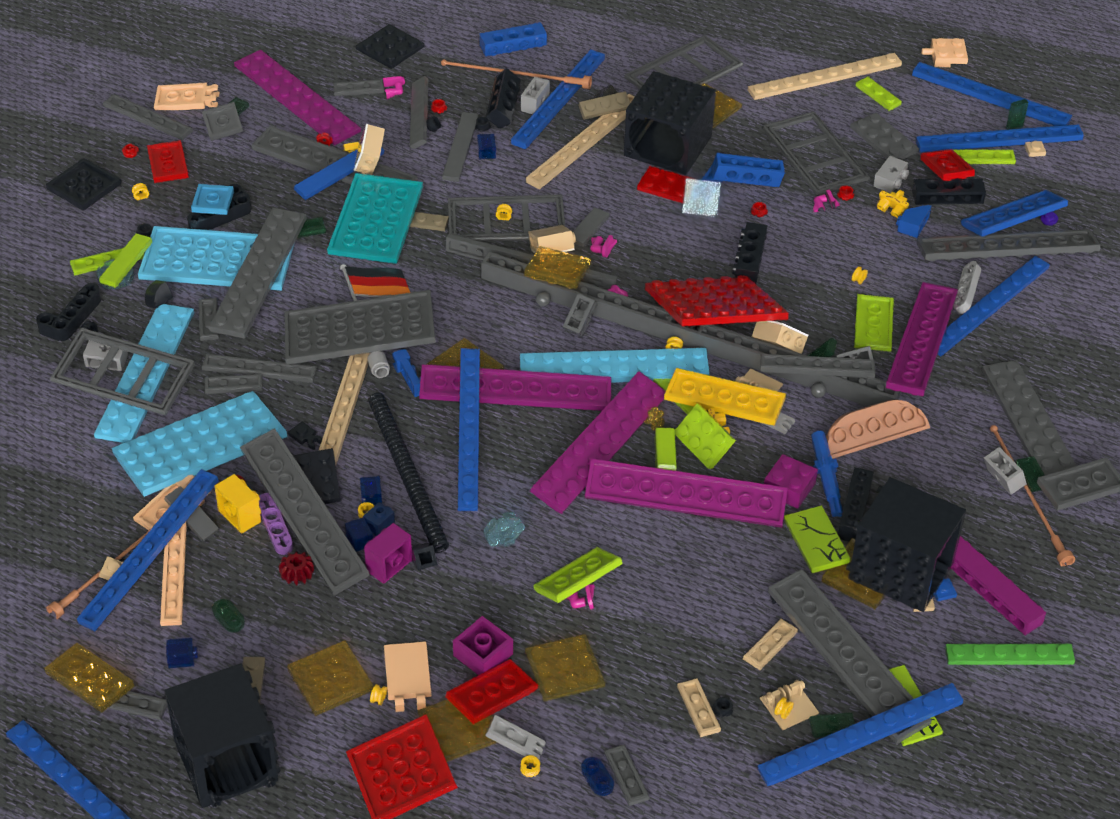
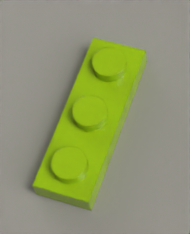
(878, 93)

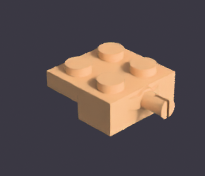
(947, 52)

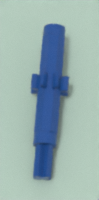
(827, 468)

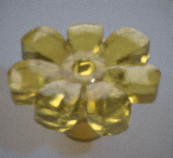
(655, 418)

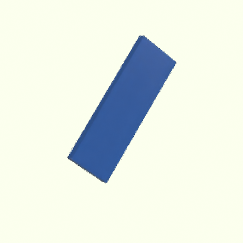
(1014, 213)

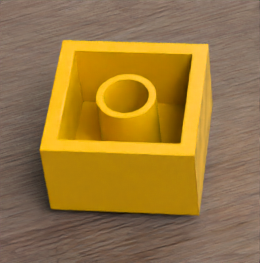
(238, 503)

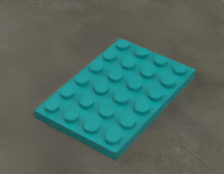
(375, 218)

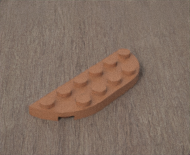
(874, 426)

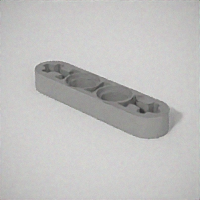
(967, 287)

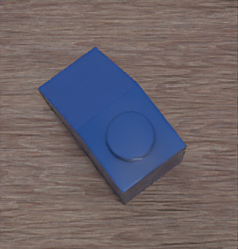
(913, 220)

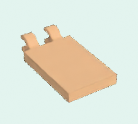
(186, 96)
(158, 506)
(407, 673)

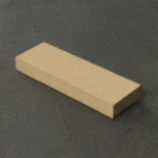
(770, 644)
(699, 707)

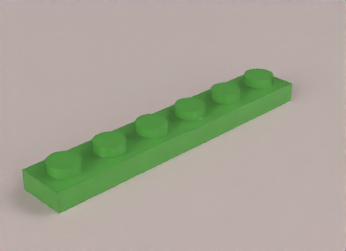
(1010, 654)

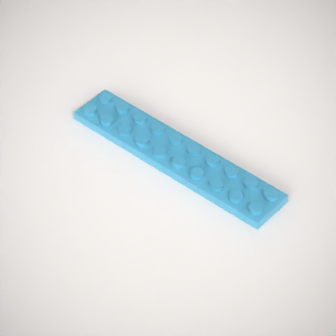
(164, 334)
(619, 364)

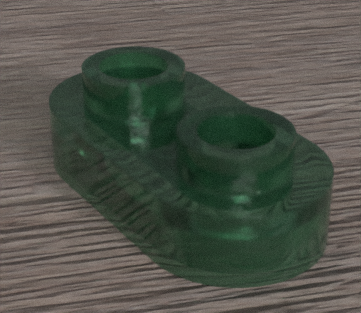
(227, 614)

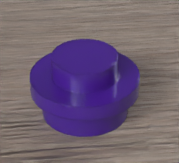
(1049, 218)

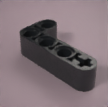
(239, 207)
(72, 316)

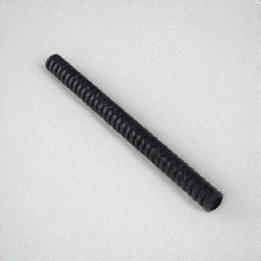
(408, 472)

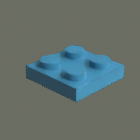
(212, 199)

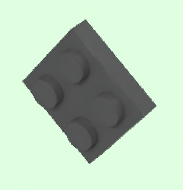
(222, 121)

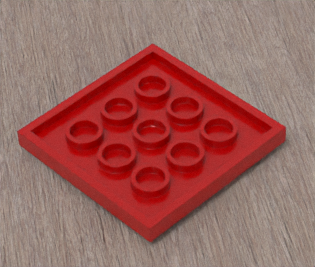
(401, 769)

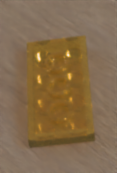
(89, 677)

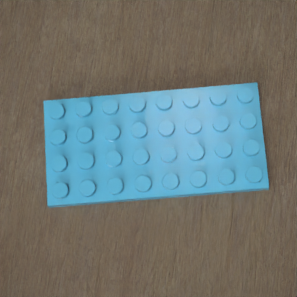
(199, 256)
(195, 443)

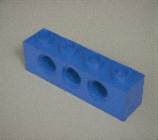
(513, 39)
(747, 170)

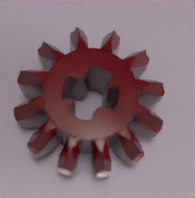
(296, 568)

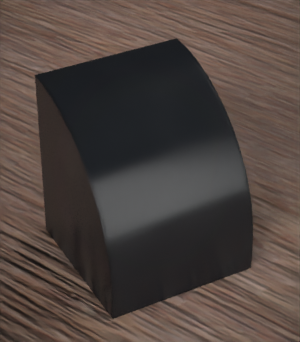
(157, 294)
(423, 556)

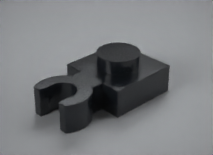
(304, 433)

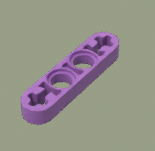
(277, 523)

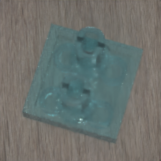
(701, 197)

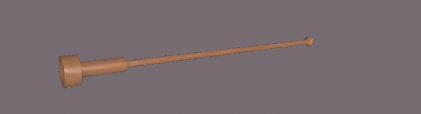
(586, 81)
(1063, 554)
(58, 607)

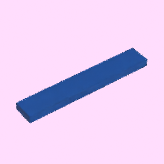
(327, 176)

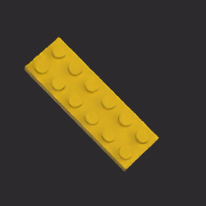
(725, 396)

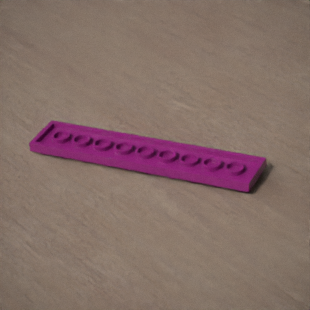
(297, 96)
(922, 339)
(520, 388)
(599, 441)
(686, 493)

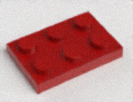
(167, 161)
(947, 164)
(663, 184)

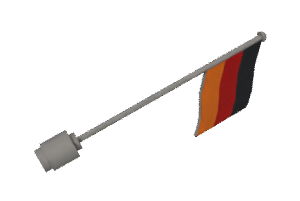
(375, 283)

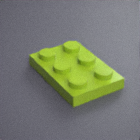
(704, 436)

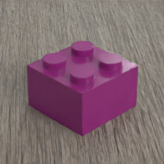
(796, 476)
(388, 553)
(482, 646)

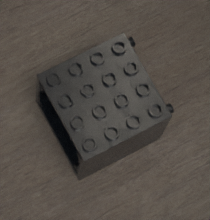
(669, 122)
(906, 544)
(223, 735)

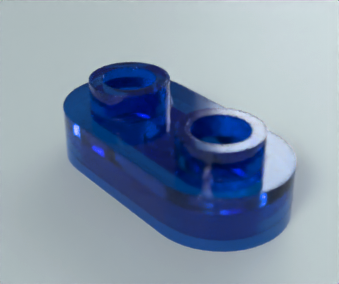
(597, 775)

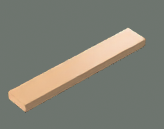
(173, 579)

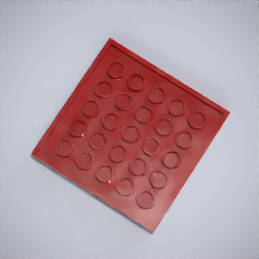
(715, 301)

